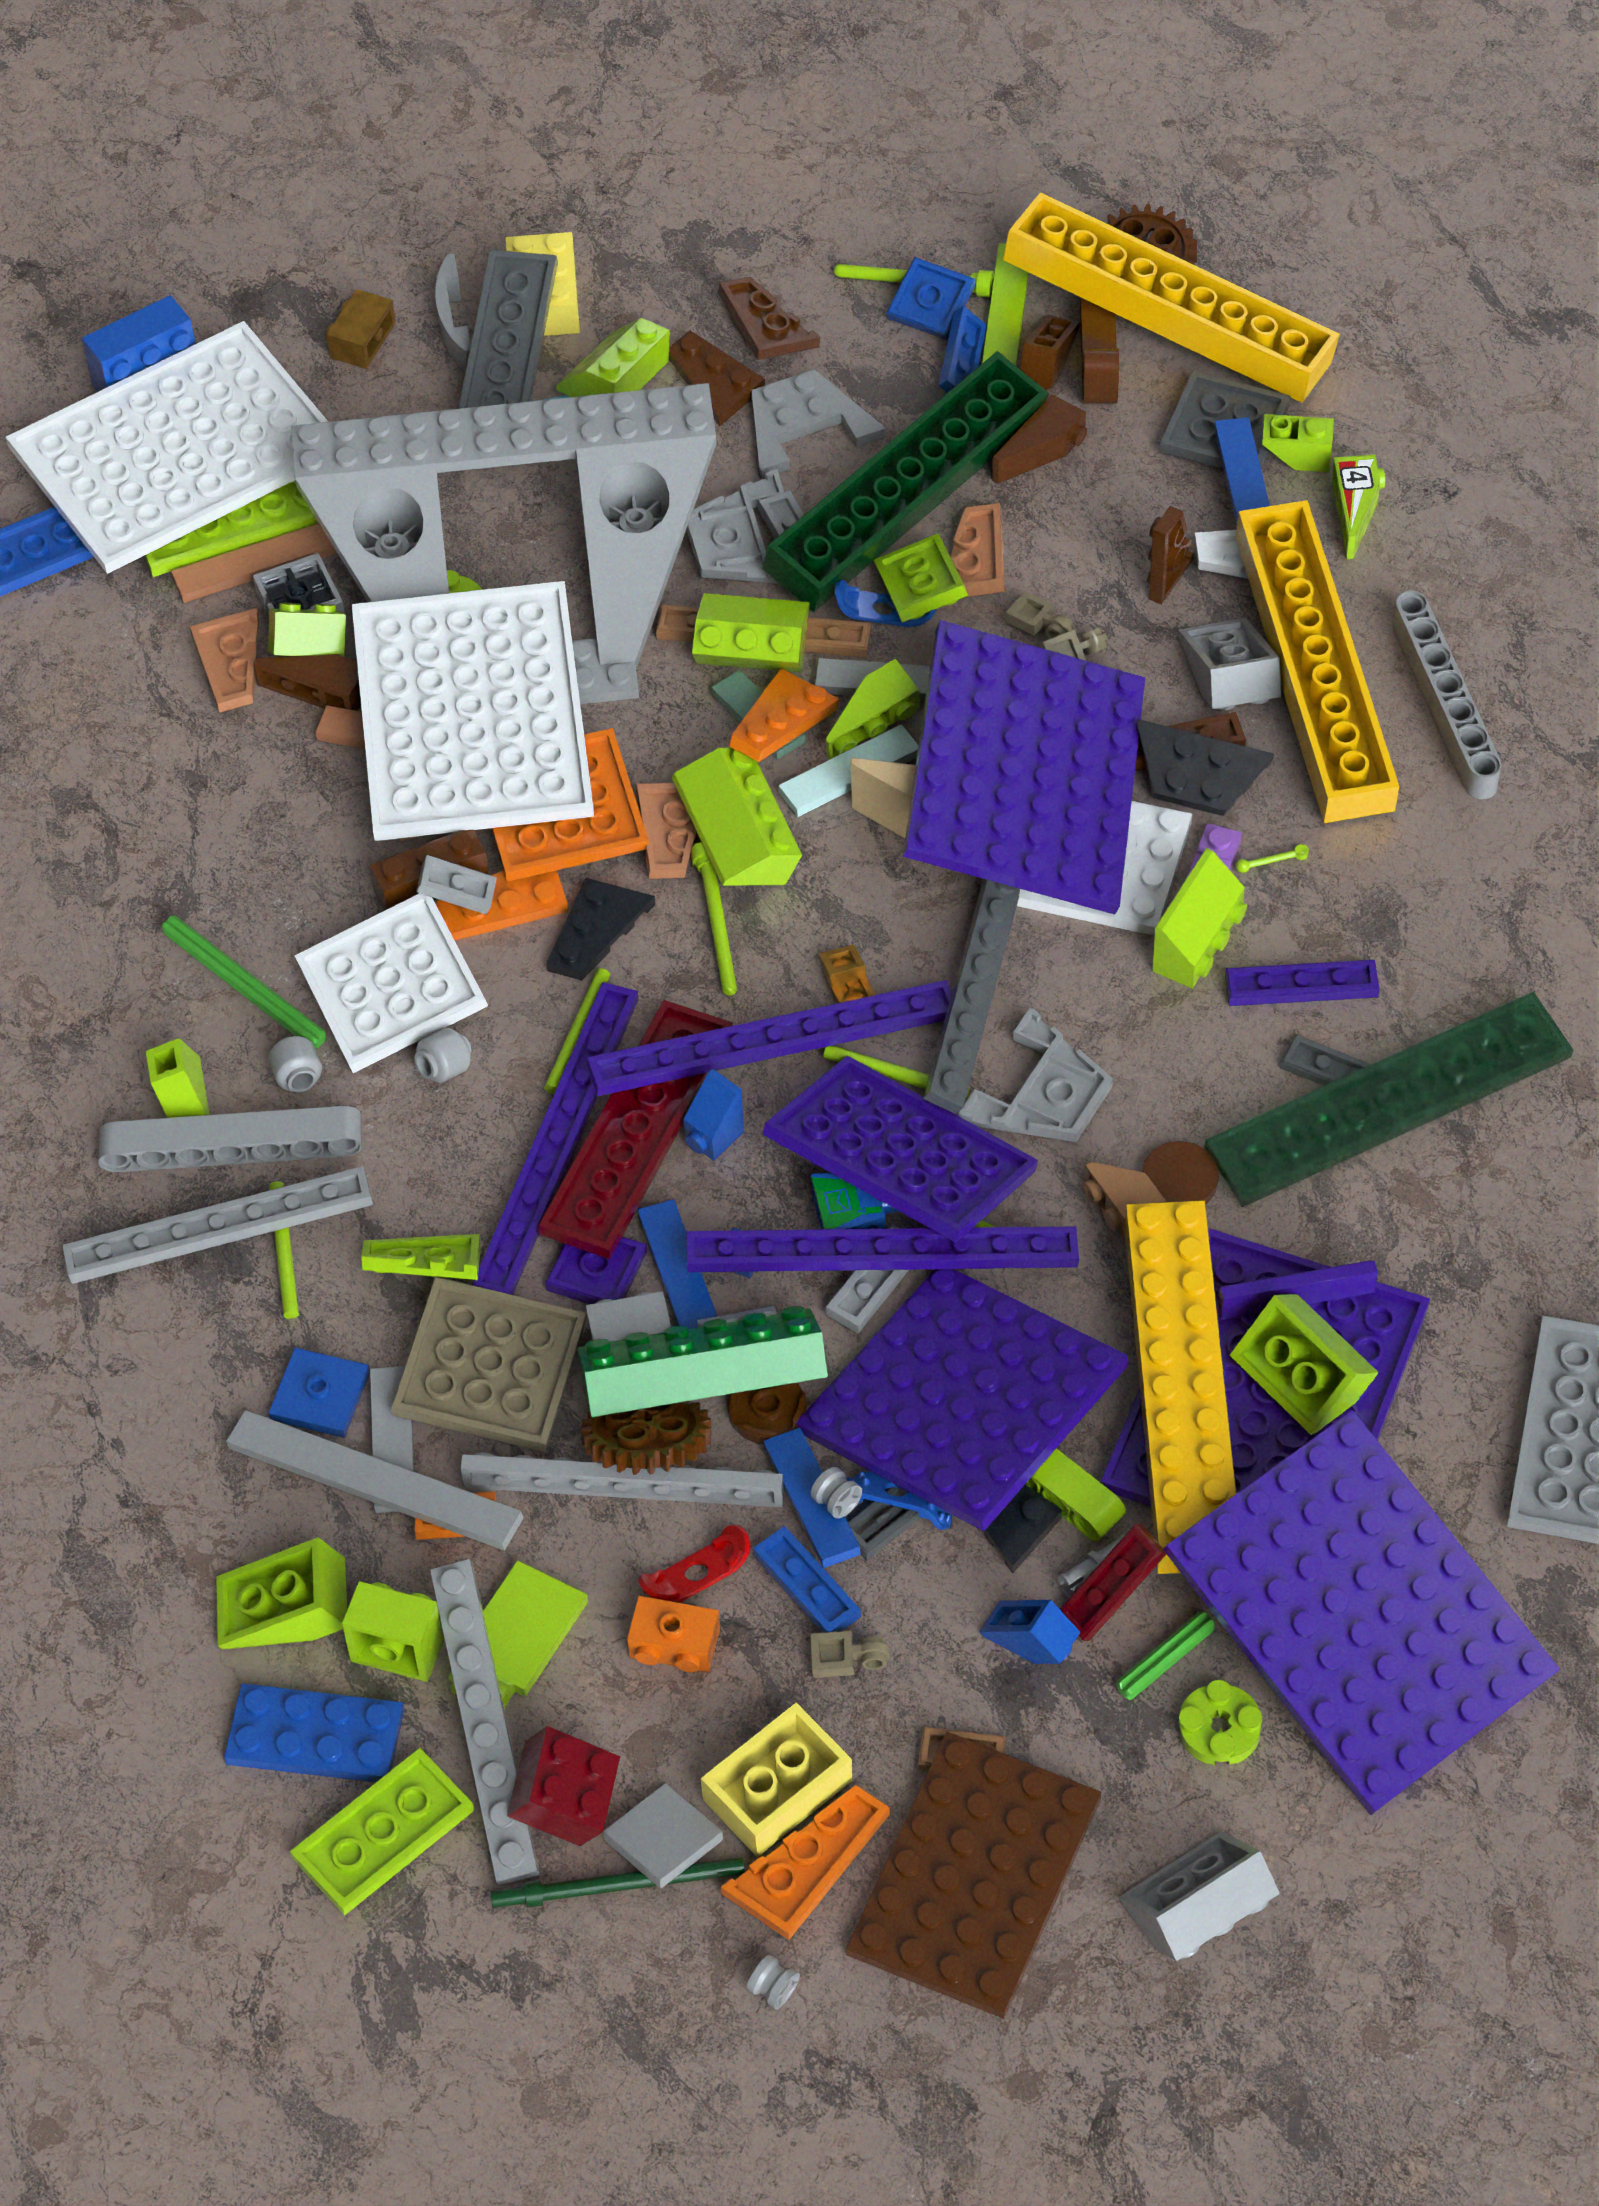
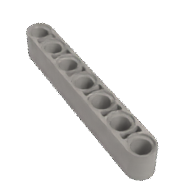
(1446, 695)
(230, 1139)

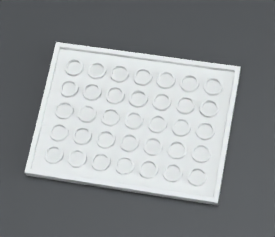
(169, 446)
(471, 711)

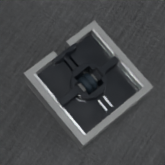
(298, 582)

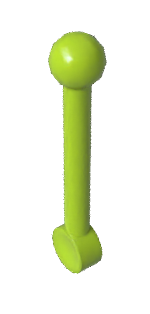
(1300, 852)

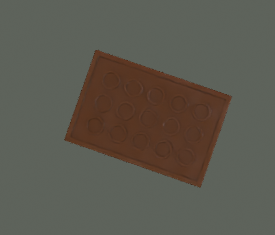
(974, 1874)

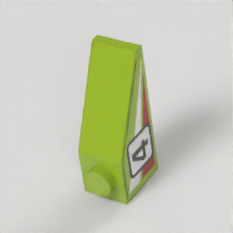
(1356, 495)

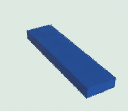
(1241, 465)
(667, 1244)
(828, 1535)

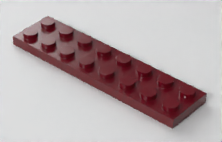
(626, 1147)

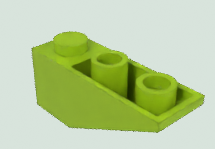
(876, 704)

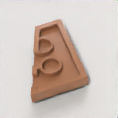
(980, 550)
(228, 657)
(667, 828)

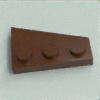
(762, 322)
(727, 378)
(1168, 553)

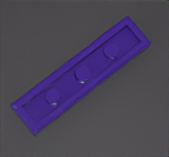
(1302, 982)
(1311, 1286)

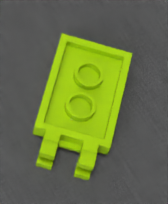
(527, 1626)

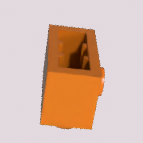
(673, 1634)

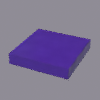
(594, 1277)

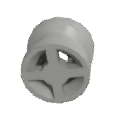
(836, 1492)
(773, 1981)

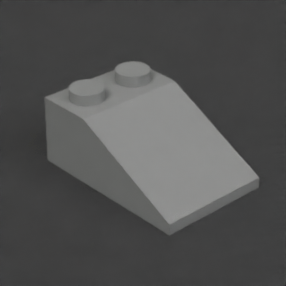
(1231, 663)

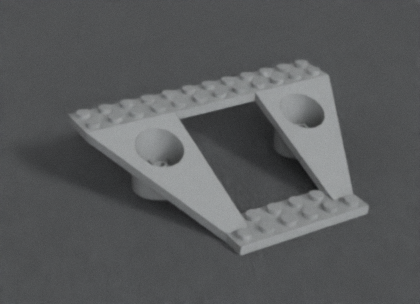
(635, 461)

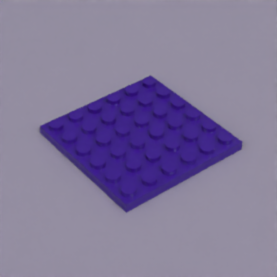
(962, 1395)

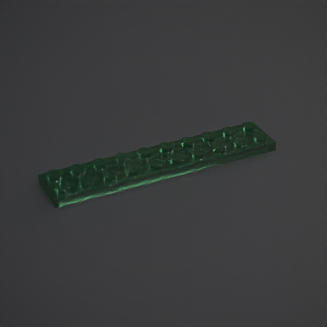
(1387, 1099)

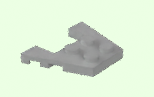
(801, 408)
(728, 536)
(1057, 1095)

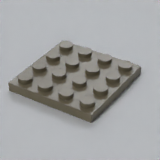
(489, 1364)

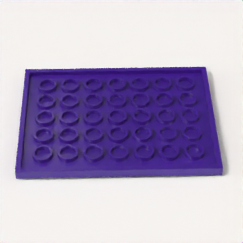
(1025, 767)
(1261, 1431)
(1361, 1611)

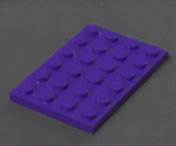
(900, 1148)

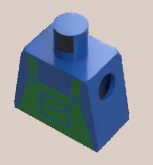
(846, 1206)

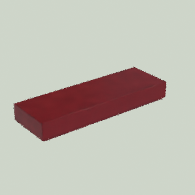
(1113, 1581)

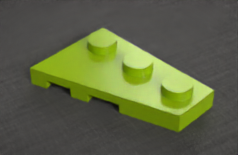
(428, 1256)

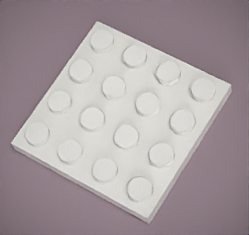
(1150, 867)
(390, 981)

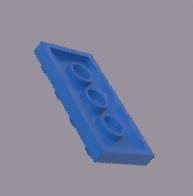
(37, 550)
(314, 1733)

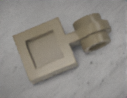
(1033, 613)
(1069, 643)
(835, 1654)

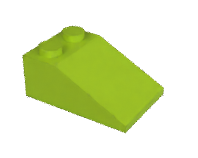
(283, 1597)

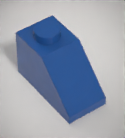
(714, 1116)
(1031, 1630)

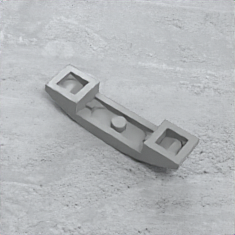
(446, 291)

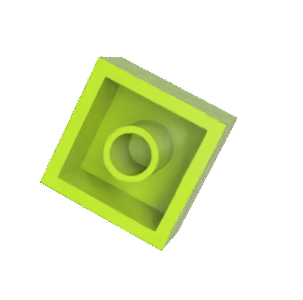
(393, 1630)

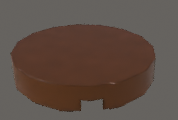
(1182, 1172)
(767, 1411)

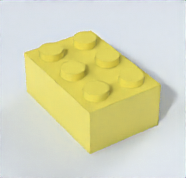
(563, 309)
(776, 1779)

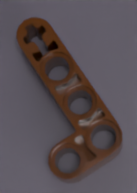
(1098, 354)

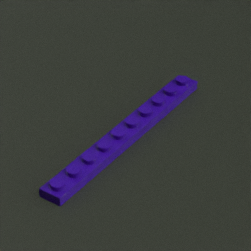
(769, 1038)
(554, 1142)
(880, 1249)

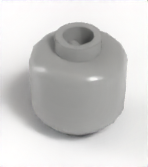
(443, 1055)
(295, 1064)

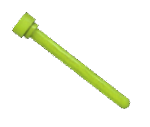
(983, 288)
(723, 954)

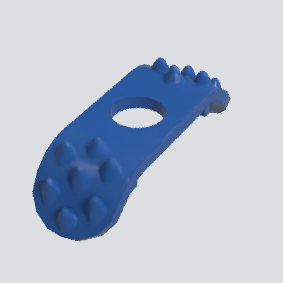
(859, 606)
(874, 1489)

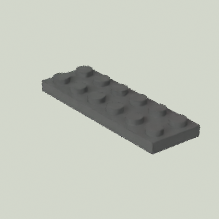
(509, 329)

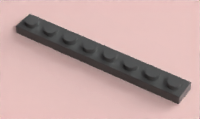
(971, 996)

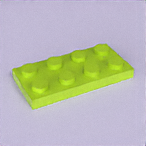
(382, 1831)

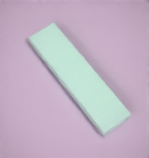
(834, 776)

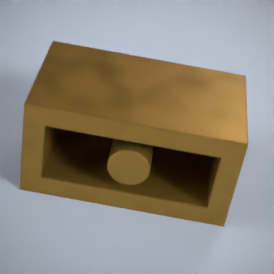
(360, 328)

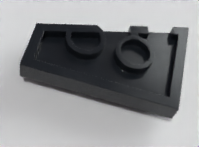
(594, 923)
(1022, 1526)

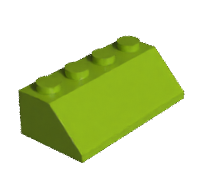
(738, 819)

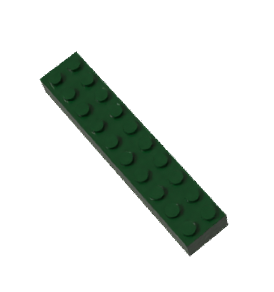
(903, 481)

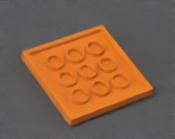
(572, 842)

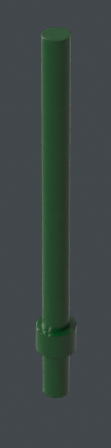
(535, 1893)

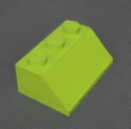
(621, 361)
(750, 632)
(1198, 921)
(1303, 1362)

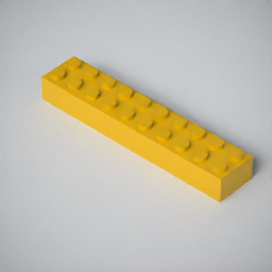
(1171, 297)
(1317, 662)
(1178, 1366)

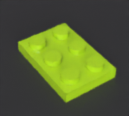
(920, 578)

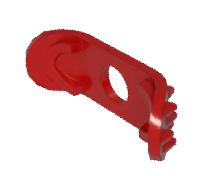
(721, 1559)

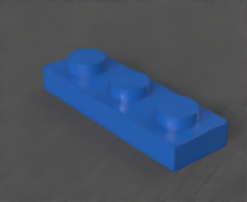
(962, 348)
(806, 1582)

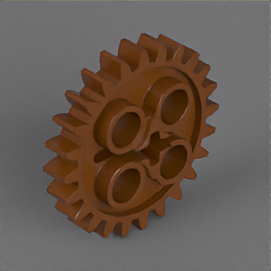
(1164, 229)
(648, 1437)

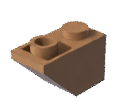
(1116, 1187)

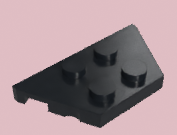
(1198, 768)

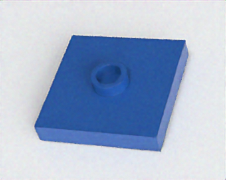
(930, 297)
(319, 1392)

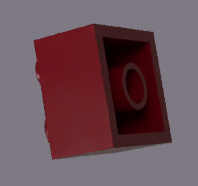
(563, 1786)

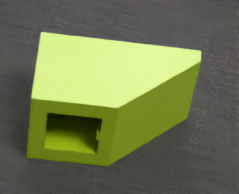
(1300, 441)
(177, 1079)

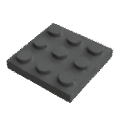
(1214, 399)

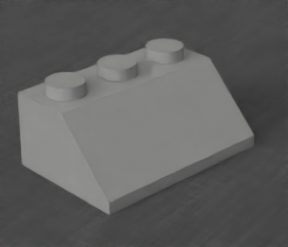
(1200, 1895)

